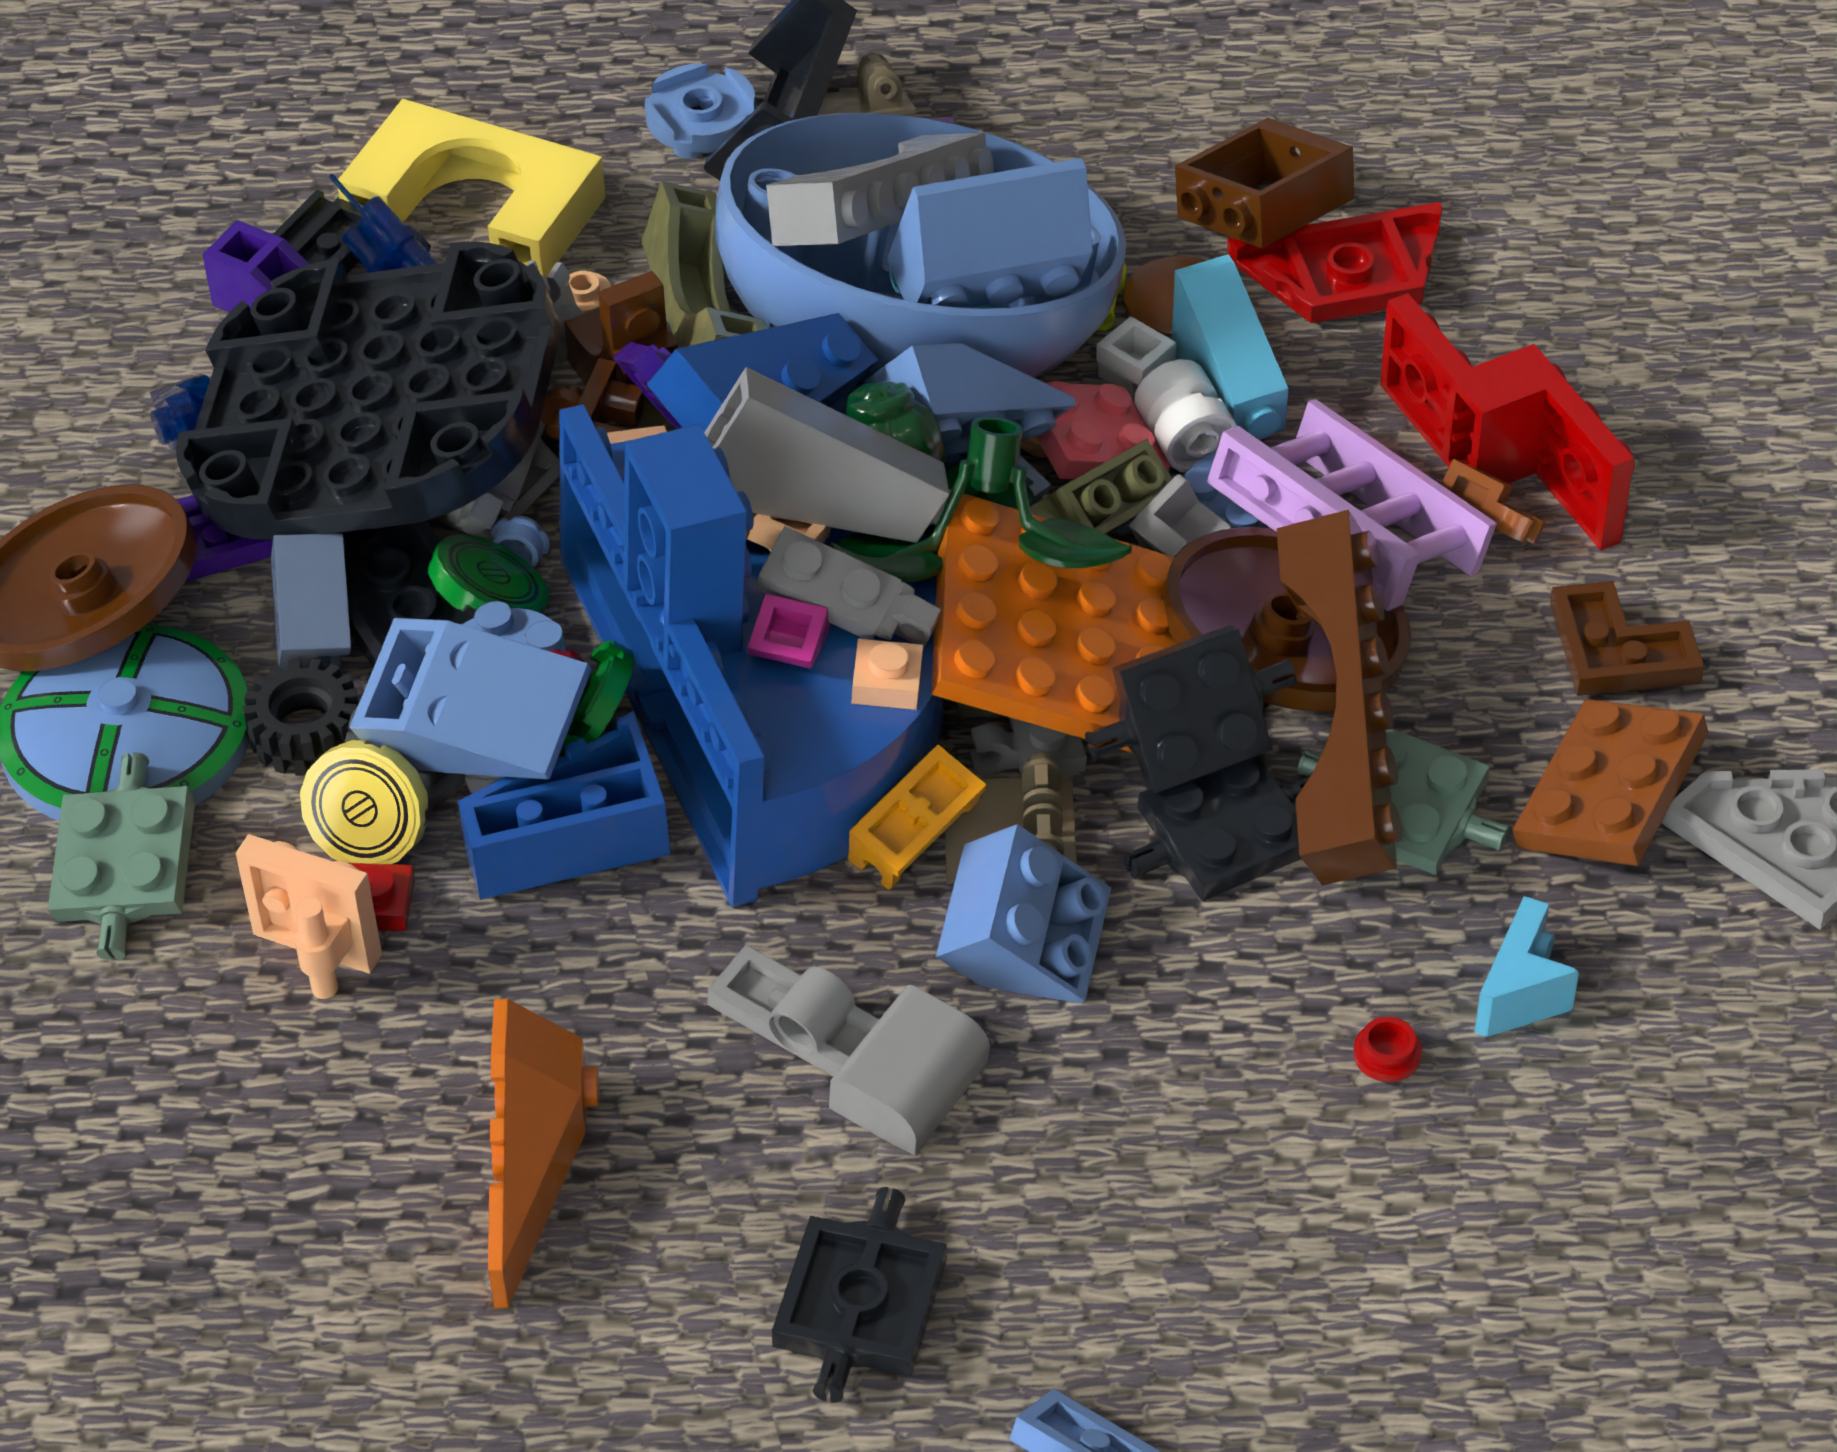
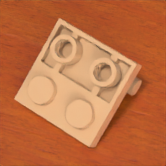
(312, 907)

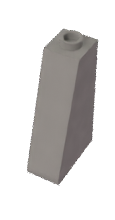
(822, 465)

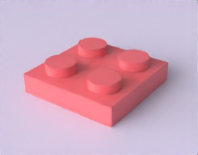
(1094, 429)

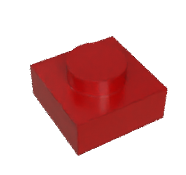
(391, 893)

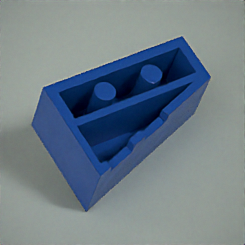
(810, 356)
(585, 819)

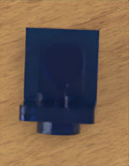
(178, 408)

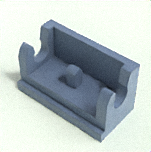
(310, 599)

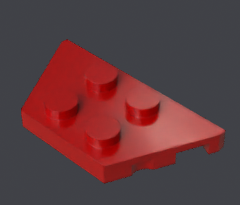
(1347, 262)

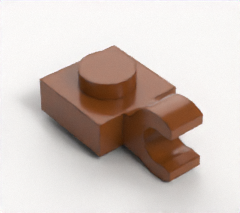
(1489, 497)

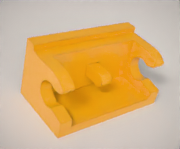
(913, 815)

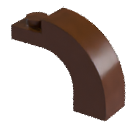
(626, 314)

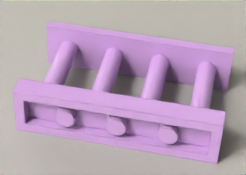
(1398, 493)

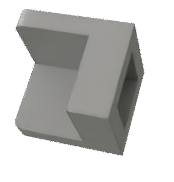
(1174, 519)

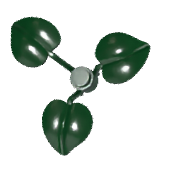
(995, 476)

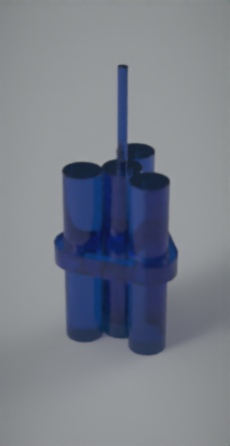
(382, 238)

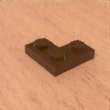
(1616, 657)

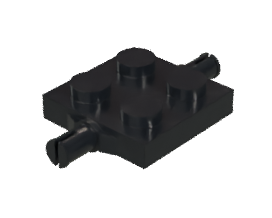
(1191, 709)
(1220, 828)
(859, 1295)

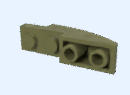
(1109, 493)

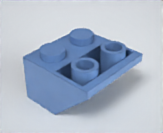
(1023, 917)

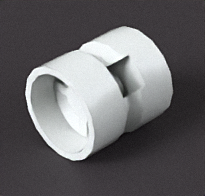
(1182, 412)

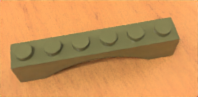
(689, 264)

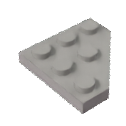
(1769, 833)

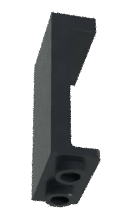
(803, 52)

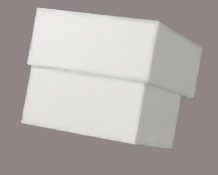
(1132, 353)

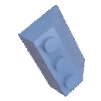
(995, 237)

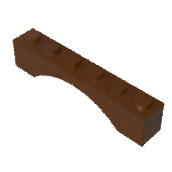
(1346, 805)

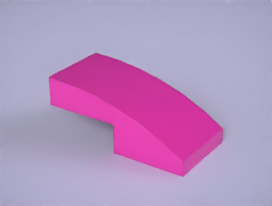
(789, 631)

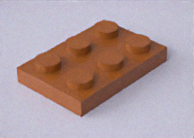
(1610, 782)

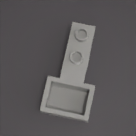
(887, 1072)

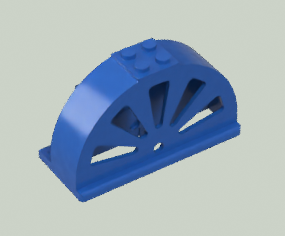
(753, 746)

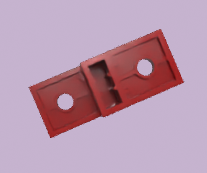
(1507, 419)

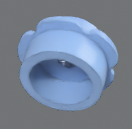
(522, 537)

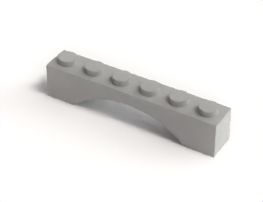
(872, 195)

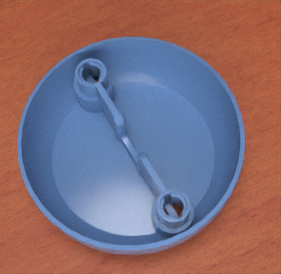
(854, 276)

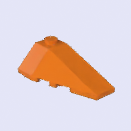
(535, 1134)

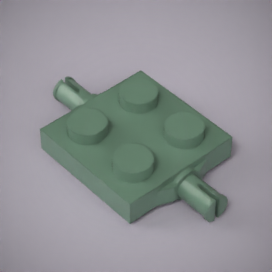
(1434, 800)
(122, 855)

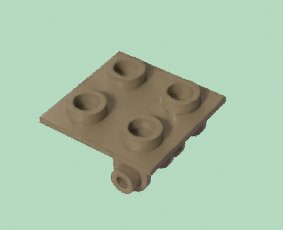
(877, 91)
(1036, 801)

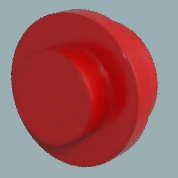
(1387, 1049)

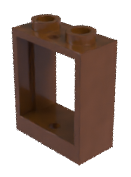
(1218, 182)

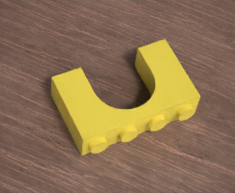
(430, 147)

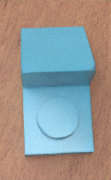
(1522, 979)

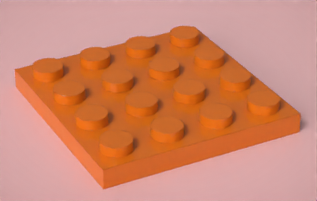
(1036, 634)

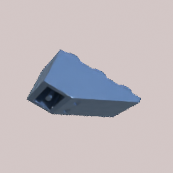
(968, 385)
(469, 700)

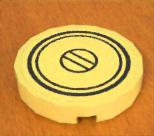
(364, 803)

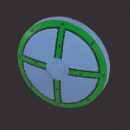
(146, 695)

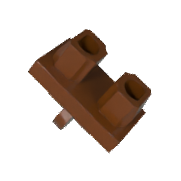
(602, 397)

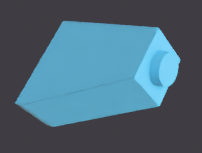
(1223, 334)

